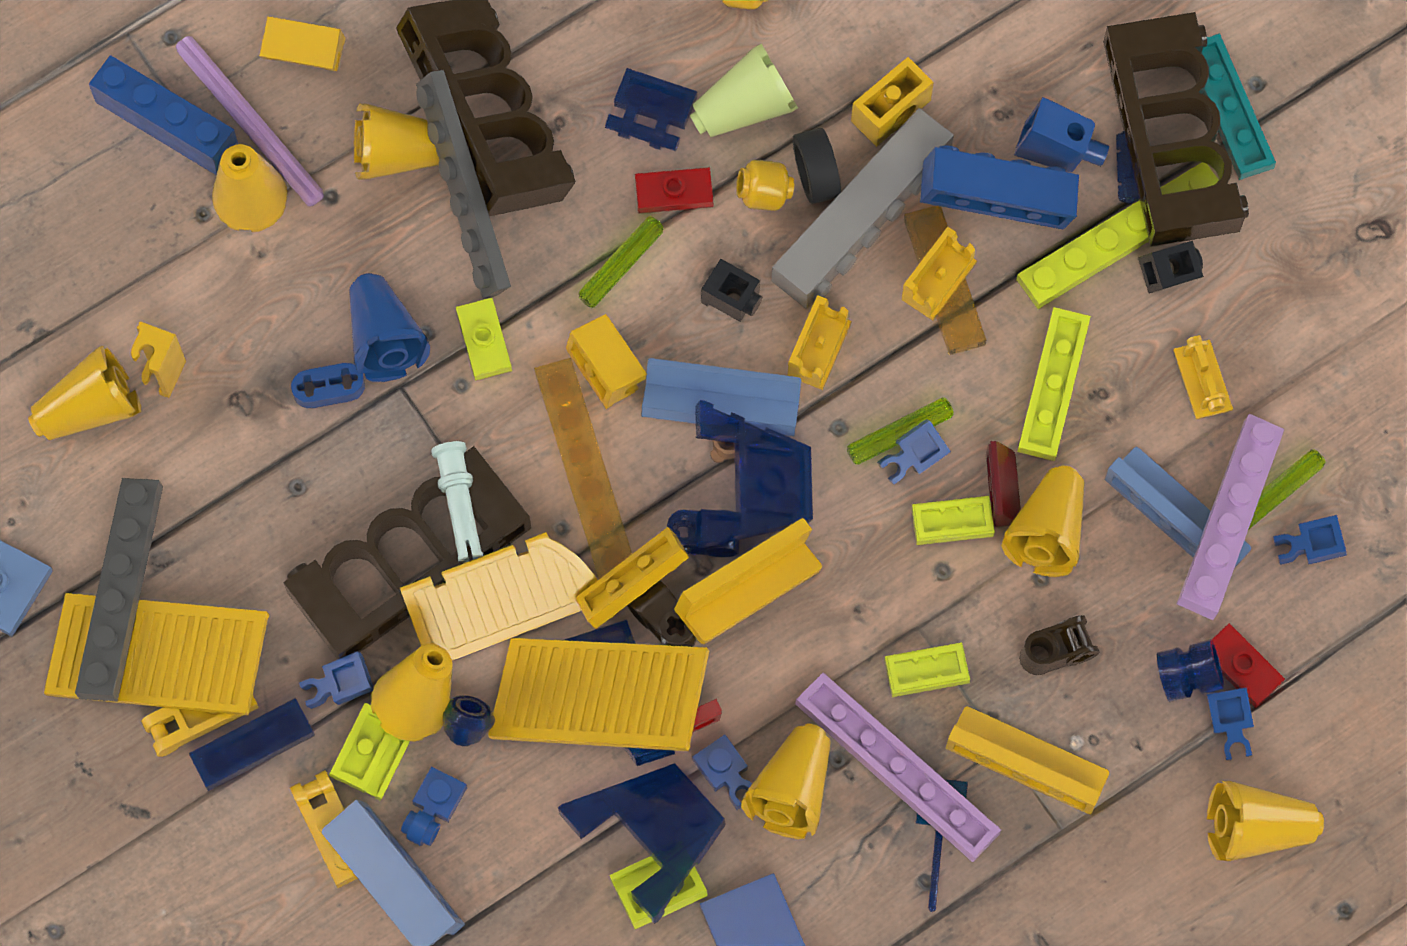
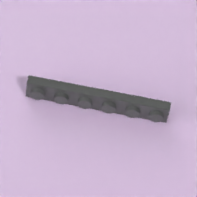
(464, 188)
(119, 590)

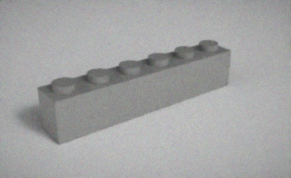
(859, 211)

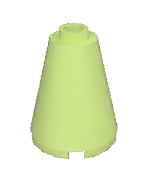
(743, 96)

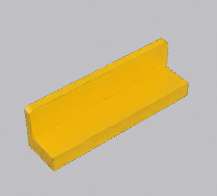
(748, 583)
(1027, 760)

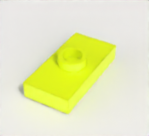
(483, 339)
(952, 520)
(927, 669)

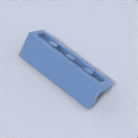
(759, 397)
(1162, 500)
(391, 875)

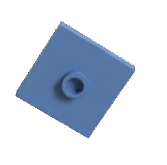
(20, 584)

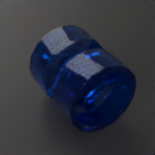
(1190, 670)

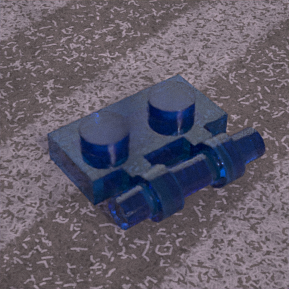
(653, 99)

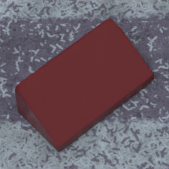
(1002, 483)

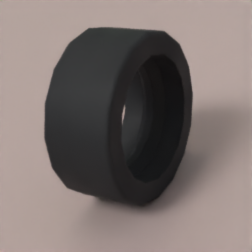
(816, 165)

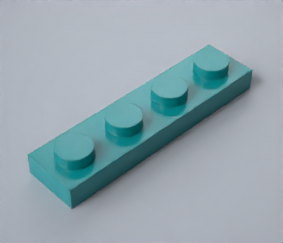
(1238, 122)

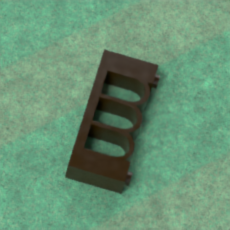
(473, 25)
(1183, 214)
(330, 612)

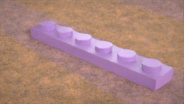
(1230, 517)
(898, 767)

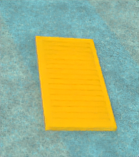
(175, 655)
(599, 693)

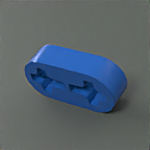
(326, 377)

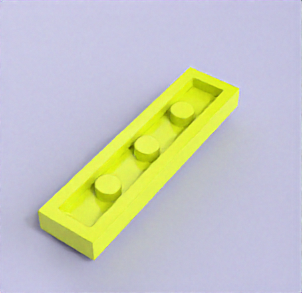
(1054, 384)

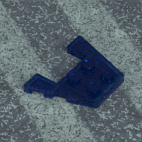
(770, 479)
(665, 817)

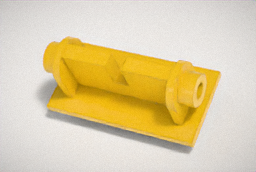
(1202, 378)

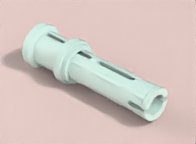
(455, 483)

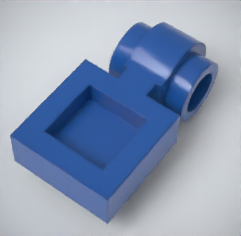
(437, 798)

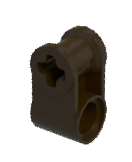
(657, 614)
(1065, 643)

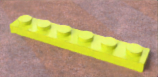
(1100, 245)

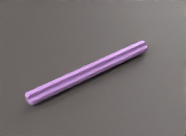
(249, 121)

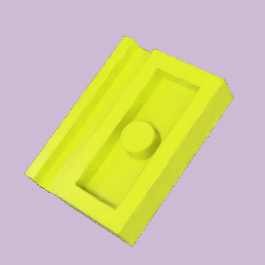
(368, 756)
(635, 874)

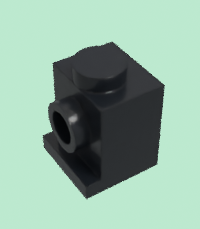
(1158, 271)
(727, 280)

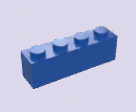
(162, 114)
(999, 187)

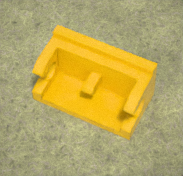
(302, 43)
(938, 274)
(819, 343)
(162, 355)
(605, 360)

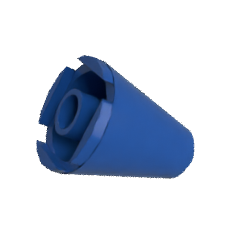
(383, 331)

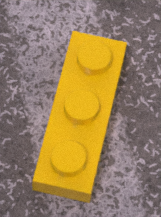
(632, 577)

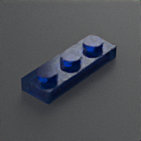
(251, 744)

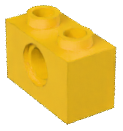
(892, 101)

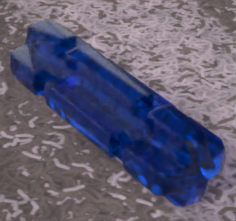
(1127, 190)

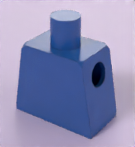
(1059, 138)

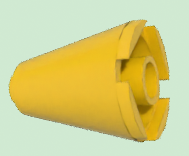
(391, 143)
(248, 190)
(86, 398)
(1049, 525)
(414, 694)
(791, 784)
(1258, 821)

